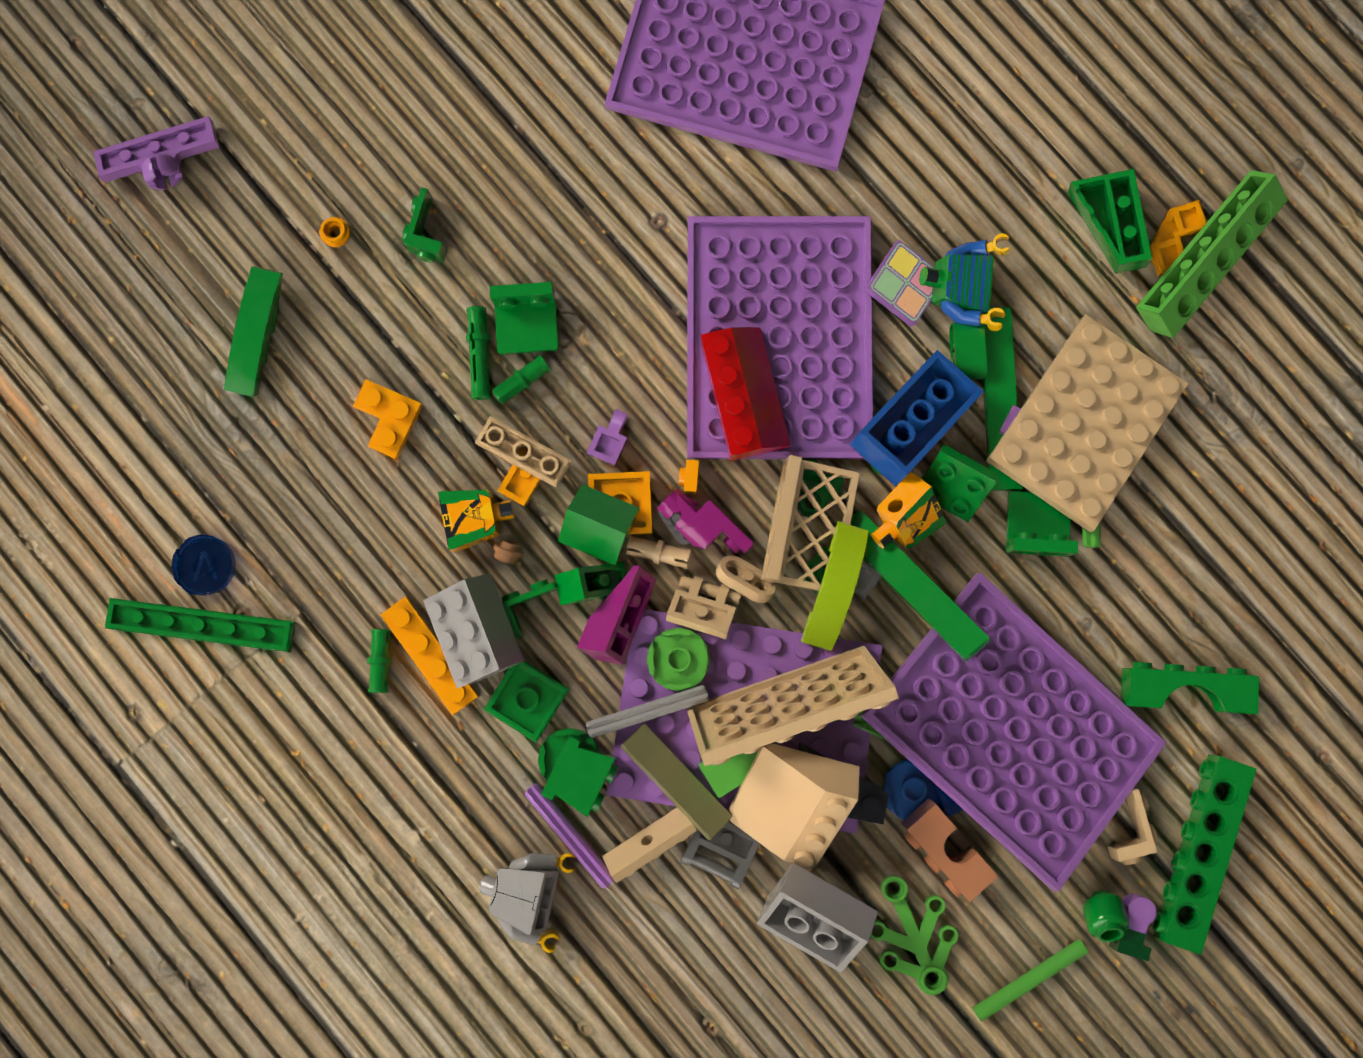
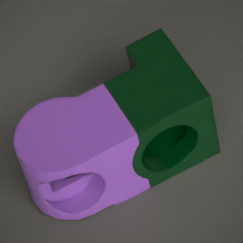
(1140, 914)

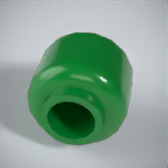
(1106, 916)

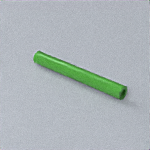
(1030, 980)

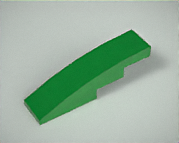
(252, 331)

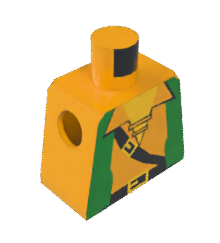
(908, 513)
(472, 517)

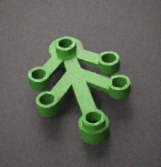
(916, 940)

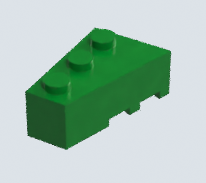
(1114, 217)

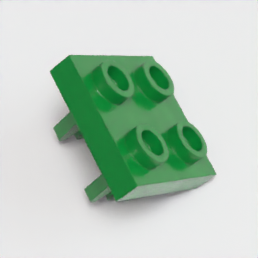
(959, 482)

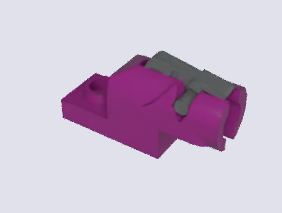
(701, 525)

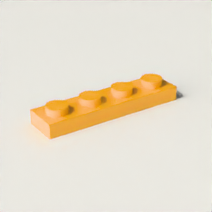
(427, 654)

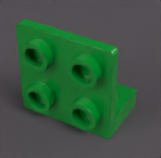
(525, 318)
(1037, 527)

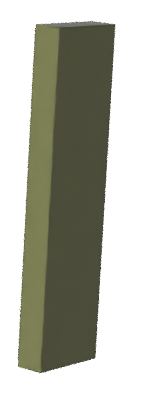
(676, 781)

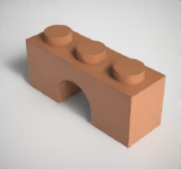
(967, 871)

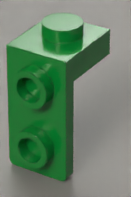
(423, 247)
(515, 599)

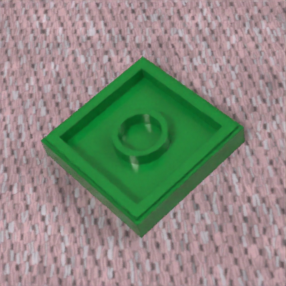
(526, 700)

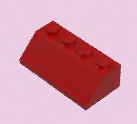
(744, 391)

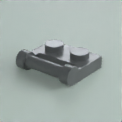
(729, 842)

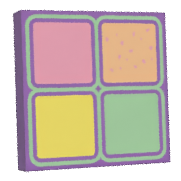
(898, 284)

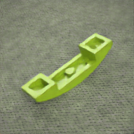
(836, 586)

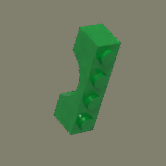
(1227, 692)

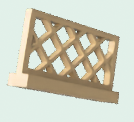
(786, 512)

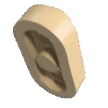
(744, 579)

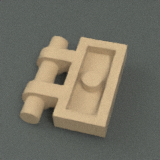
(702, 613)

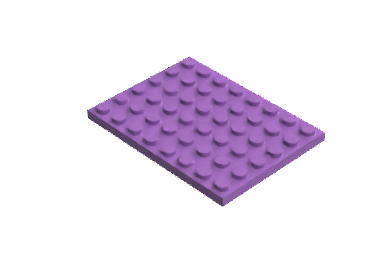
(749, 71)
(807, 294)
(735, 662)
(1018, 735)

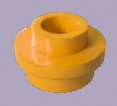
(331, 224)

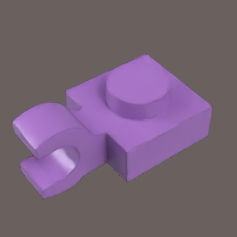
(608, 442)

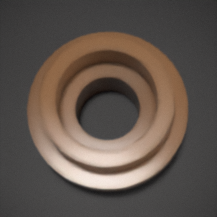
(508, 551)

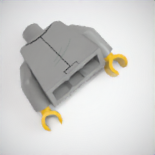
(524, 897)

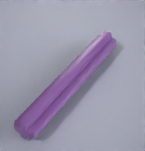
(570, 835)

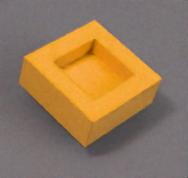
(689, 477)

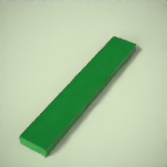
(999, 389)
(922, 593)
(200, 625)

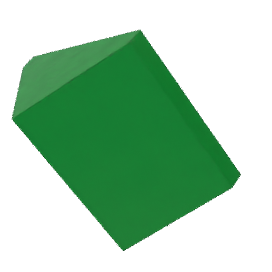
(597, 524)

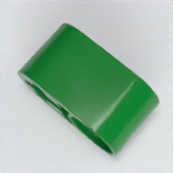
(968, 350)

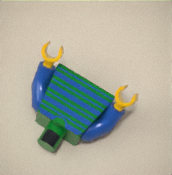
(965, 282)

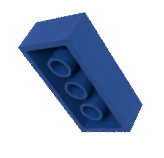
(916, 418)

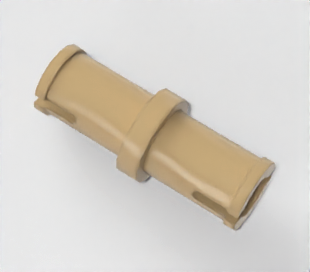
(659, 552)

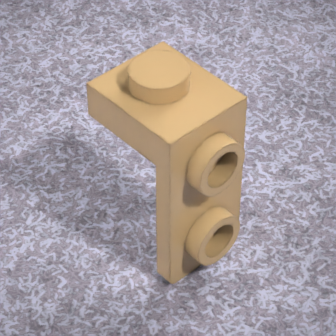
(1130, 851)

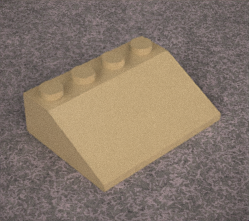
(795, 802)

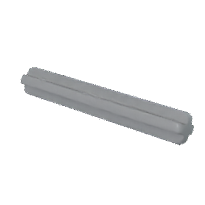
(647, 711)

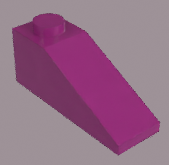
(616, 620)

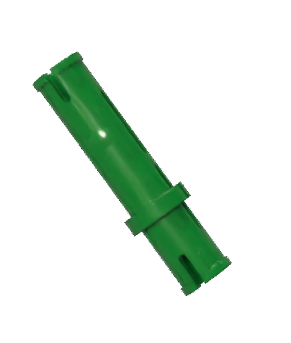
(478, 349)

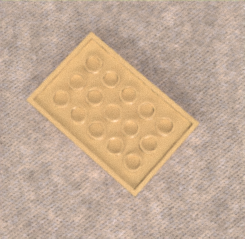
(1087, 423)
(789, 705)

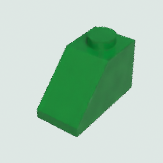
(588, 582)

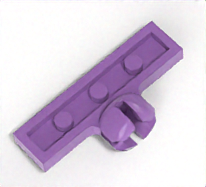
(157, 153)

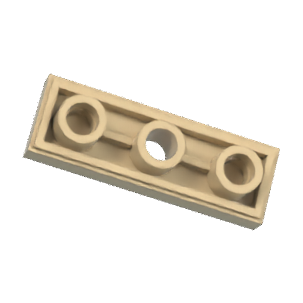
(539, 460)
(648, 844)

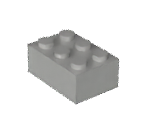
(473, 630)
(817, 917)

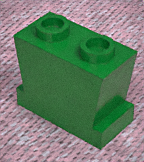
(580, 776)

